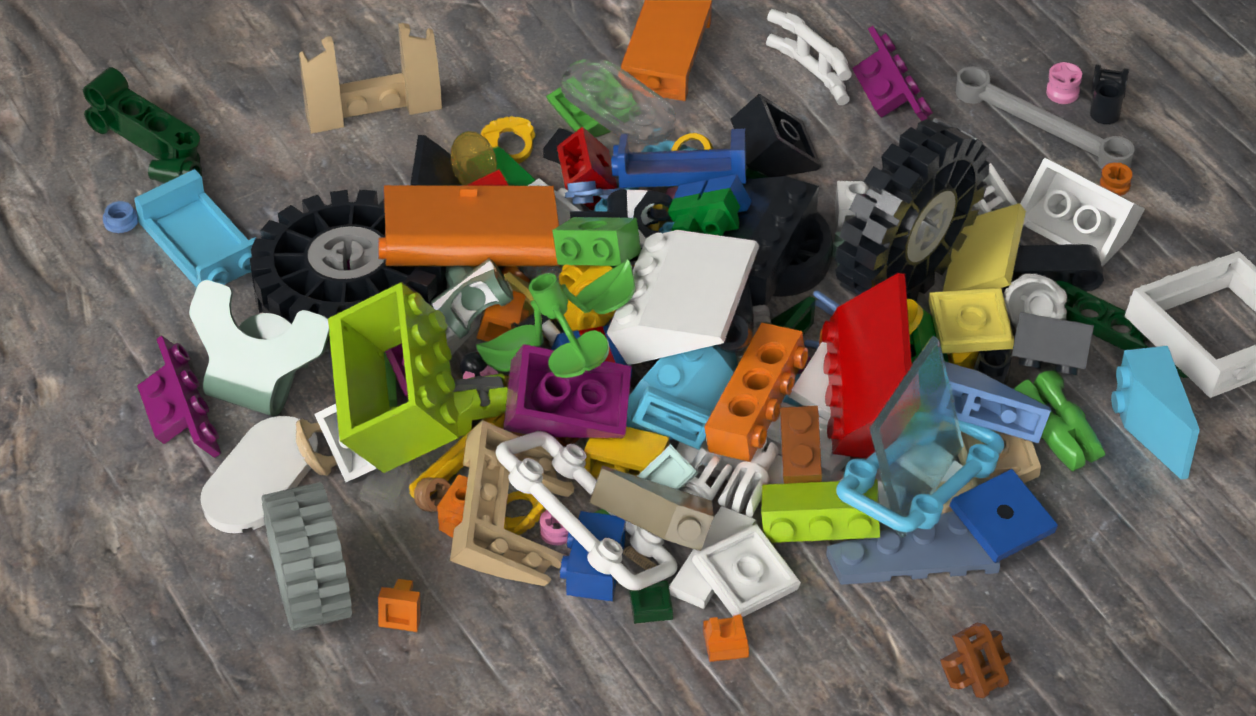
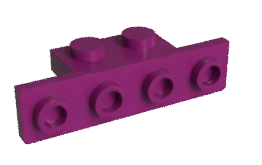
(885, 80)
(175, 402)

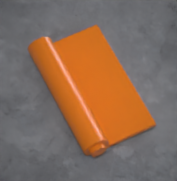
(468, 225)

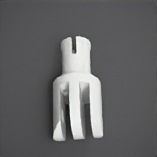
(750, 478)
(698, 486)

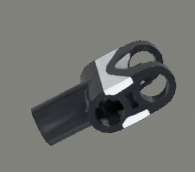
(634, 205)

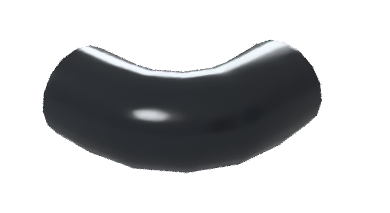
(742, 324)

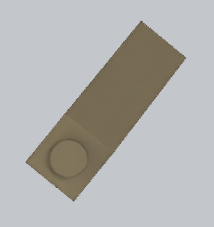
(654, 507)

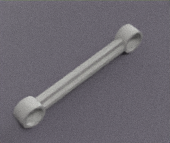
(1041, 117)

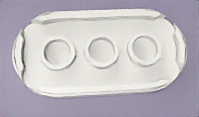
(259, 465)

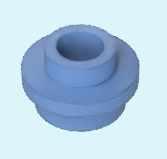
(120, 217)

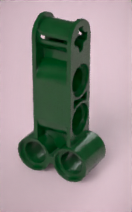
(137, 119)

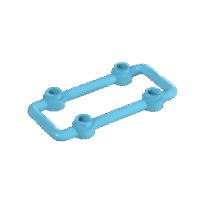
(925, 508)

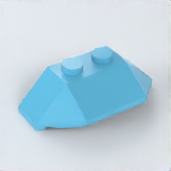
(690, 376)

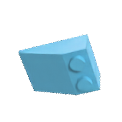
(1156, 407)

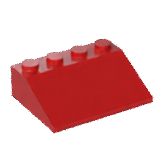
(865, 362)

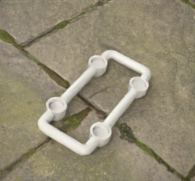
(570, 462)

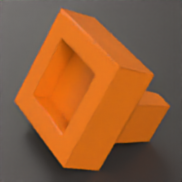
(399, 607)
(725, 638)

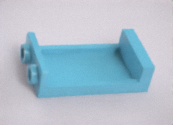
(194, 231)

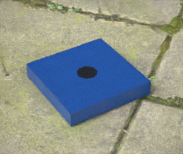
(1003, 515)

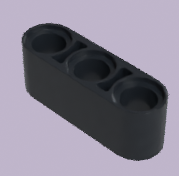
(1068, 263)

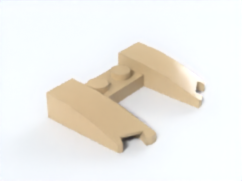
(415, 87)
(481, 538)

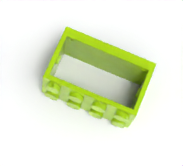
(360, 382)

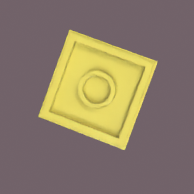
(971, 320)

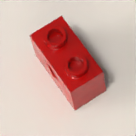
(586, 160)

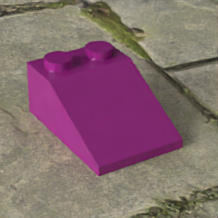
(566, 407)

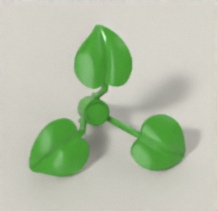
(551, 300)

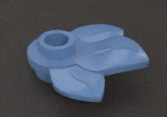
(584, 191)

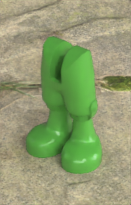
(1067, 430)

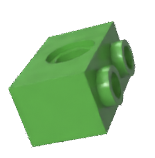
(596, 241)

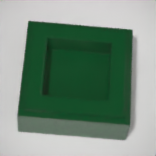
(651, 603)

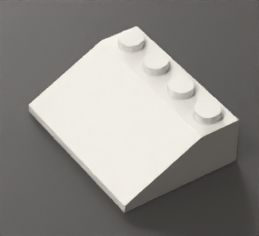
(682, 294)

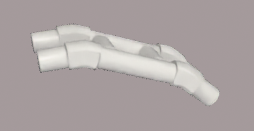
(800, 51)

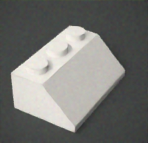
(1078, 210)

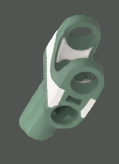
(470, 293)

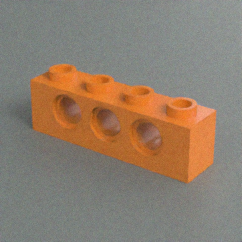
(756, 392)

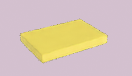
(988, 251)

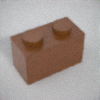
(801, 444)

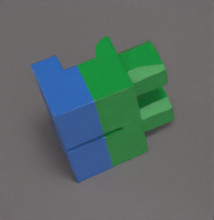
(709, 205)

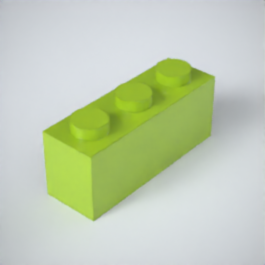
(814, 513)

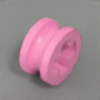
(551, 535)

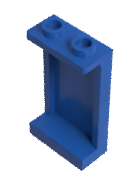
(678, 167)

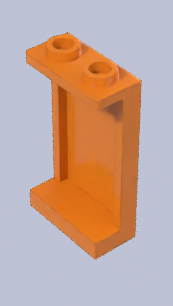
(667, 44)

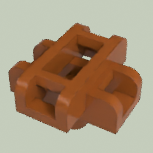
(973, 662)

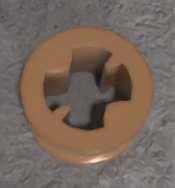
(423, 490)

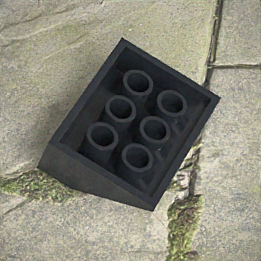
(778, 221)

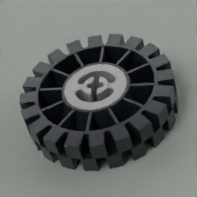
(913, 209)
(306, 255)

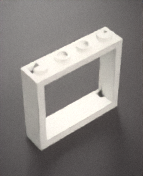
(1148, 315)

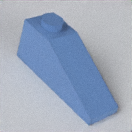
(995, 405)

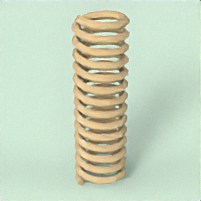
(639, 556)

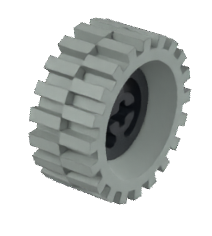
(307, 556)

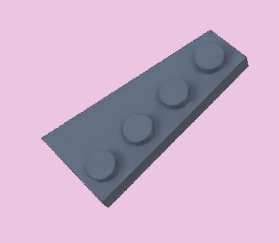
(923, 551)

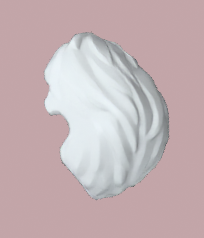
(1035, 296)

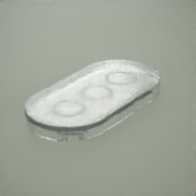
(618, 101)

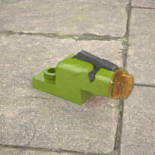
(479, 399)

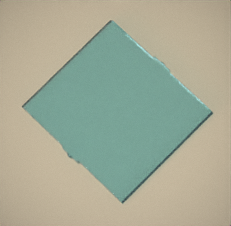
(917, 431)

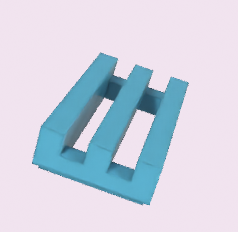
(677, 405)

